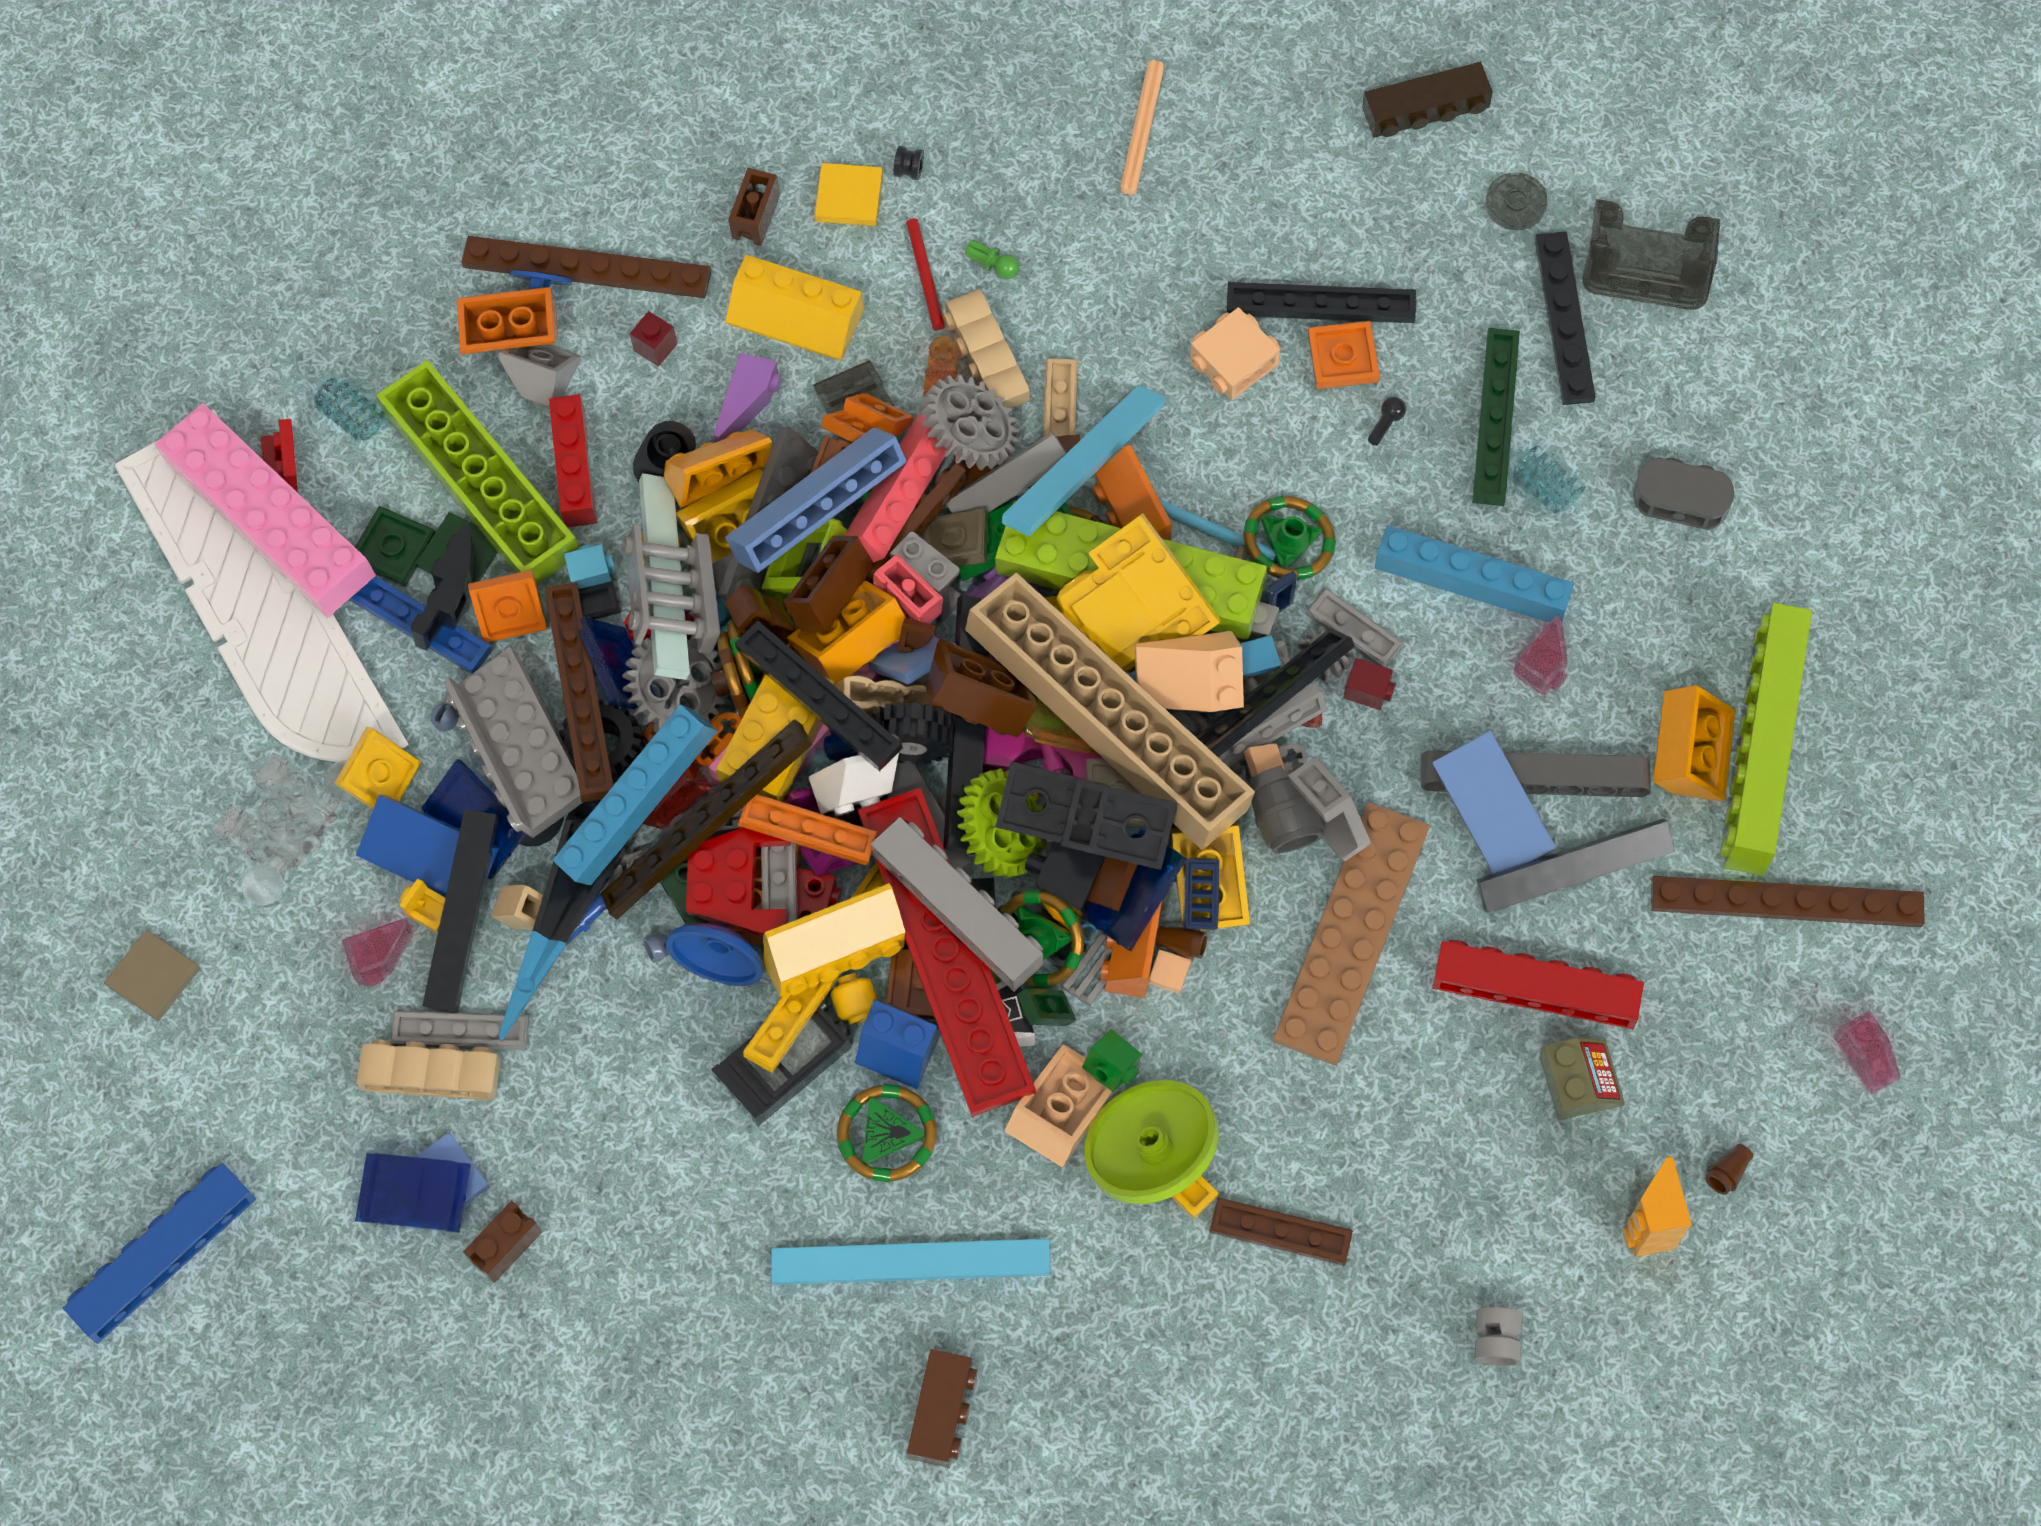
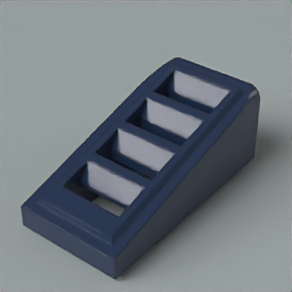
(1281, 592)
(1213, 908)

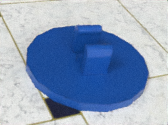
(540, 280)

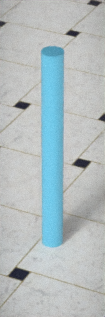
(1211, 528)

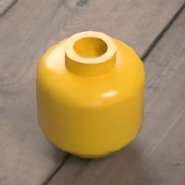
(853, 998)

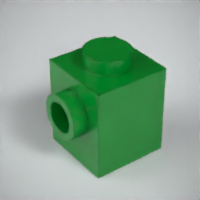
(1112, 1061)

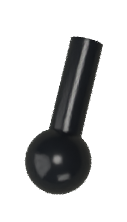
(1392, 410)

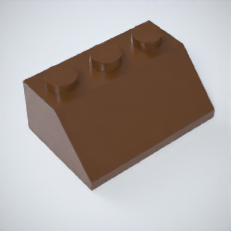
(978, 690)

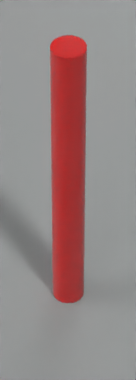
(925, 274)

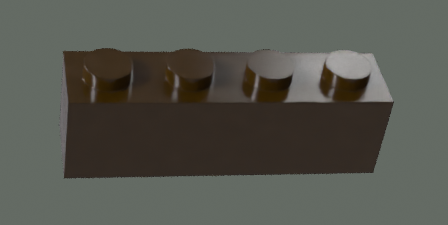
(1427, 100)

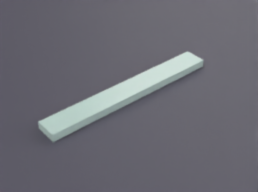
(660, 527)

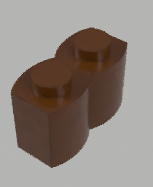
(749, 606)

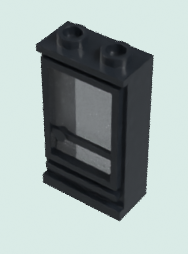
(811, 1054)

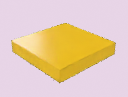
(848, 194)
(377, 769)

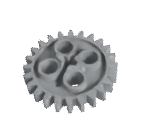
(969, 422)
(699, 695)

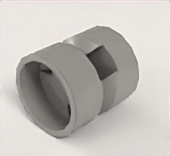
(1495, 1348)

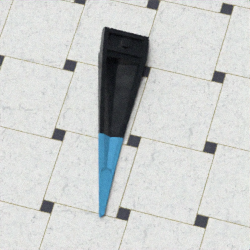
(558, 917)

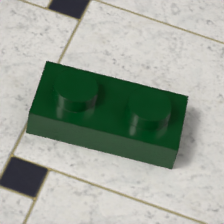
(1046, 1007)

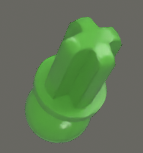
(1005, 265)

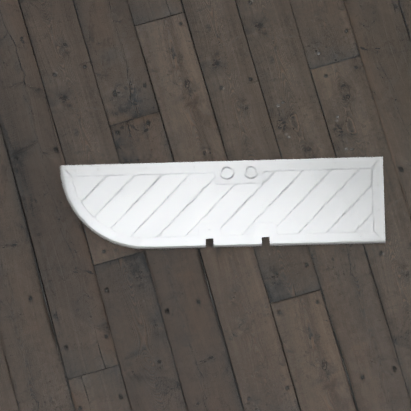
(278, 645)

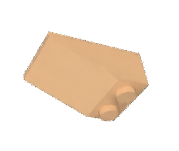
(1192, 672)
(1061, 1109)

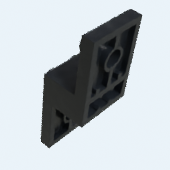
(1086, 815)

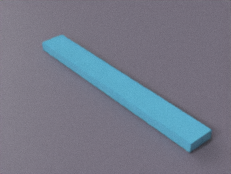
(1083, 460)
(910, 1261)

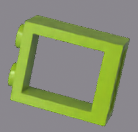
(782, 572)

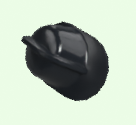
(660, 445)

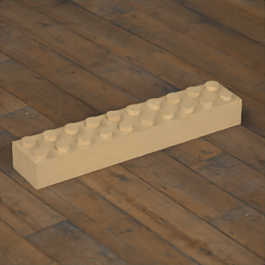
(1108, 709)

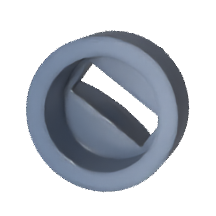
(448, 719)
(655, 946)

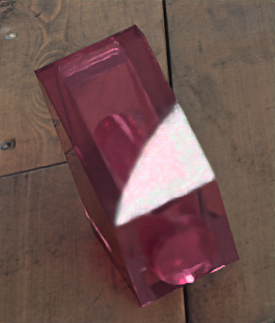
(1545, 660)
(377, 951)
(1868, 1052)

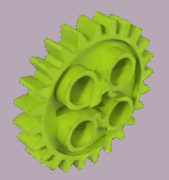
(997, 848)

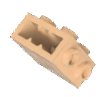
(1234, 353)

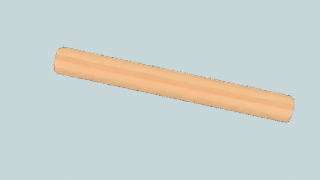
(1142, 127)

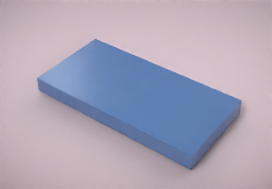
(1493, 804)

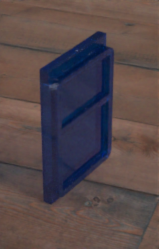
(609, 650)
(464, 790)
(1140, 901)
(413, 1192)

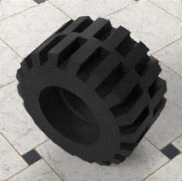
(622, 725)

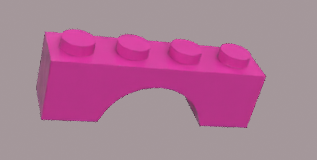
(1002, 749)

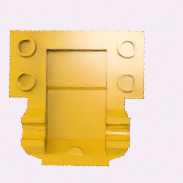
(1135, 595)

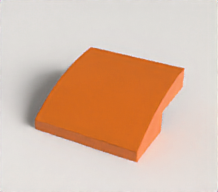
(862, 414)

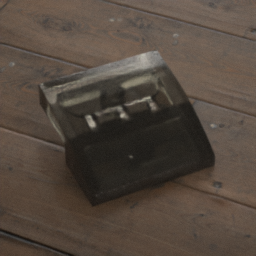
(848, 383)

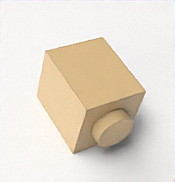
(517, 906)

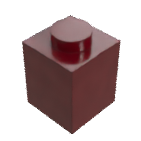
(653, 338)
(1369, 684)

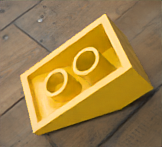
(1232, 887)

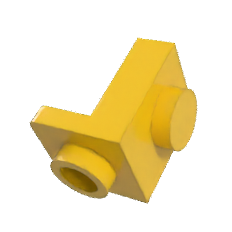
(422, 905)
(1196, 1197)

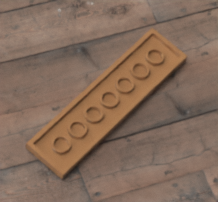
(1351, 936)

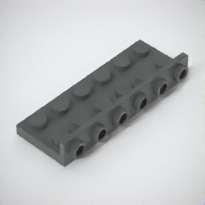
(787, 465)

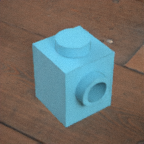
(589, 566)

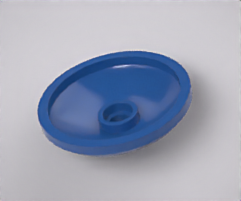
(715, 954)

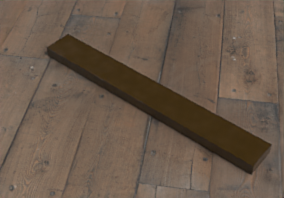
(706, 819)

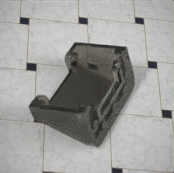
(1648, 262)

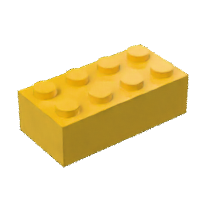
(765, 717)

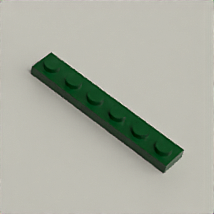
(1496, 417)

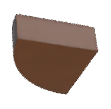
(914, 635)

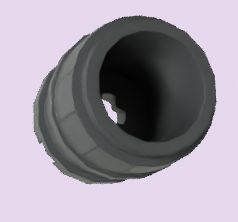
(1282, 812)

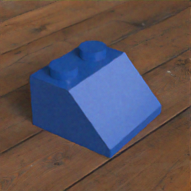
(896, 1043)

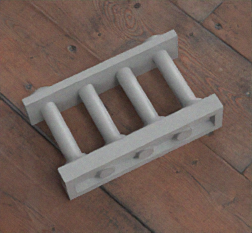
(698, 579)
(1295, 712)

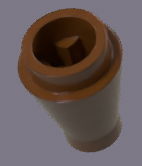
(1182, 941)
(1728, 1170)

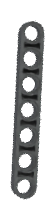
(1564, 774)

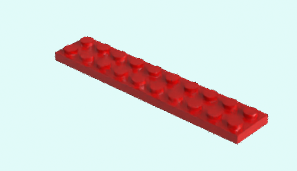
(955, 980)

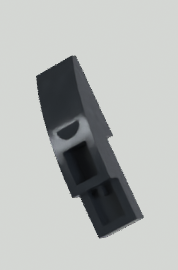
(451, 591)

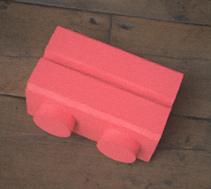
(909, 589)

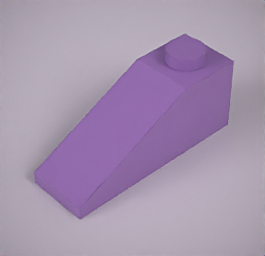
(747, 394)

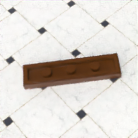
(1281, 1231)

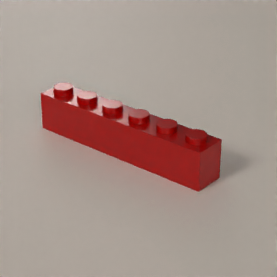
(1538, 984)

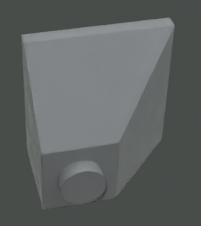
(540, 371)

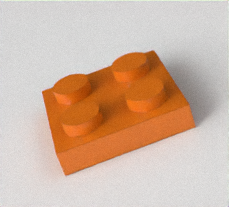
(1343, 355)
(507, 606)

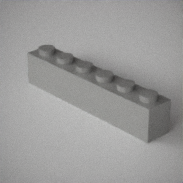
(958, 903)

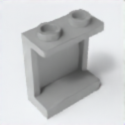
(932, 567)
(1341, 820)

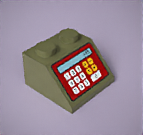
(1580, 1077)

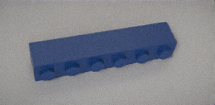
(158, 1253)

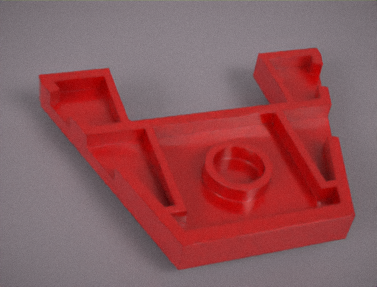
(724, 882)

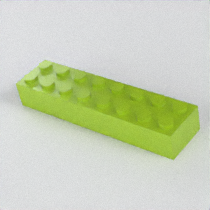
(477, 472)
(1060, 553)
(1766, 739)

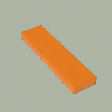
(808, 828)

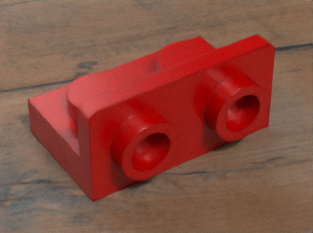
(280, 454)

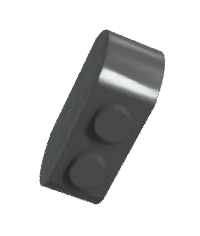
(1683, 493)

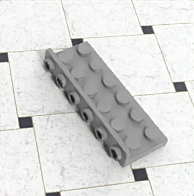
(516, 743)

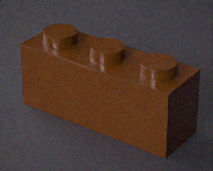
(829, 584)
(941, 1408)

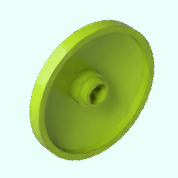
(1151, 1141)

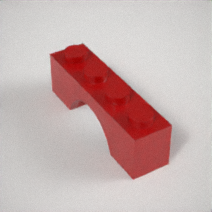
(571, 461)

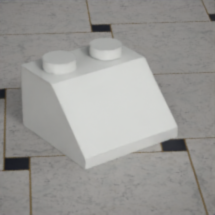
(851, 784)

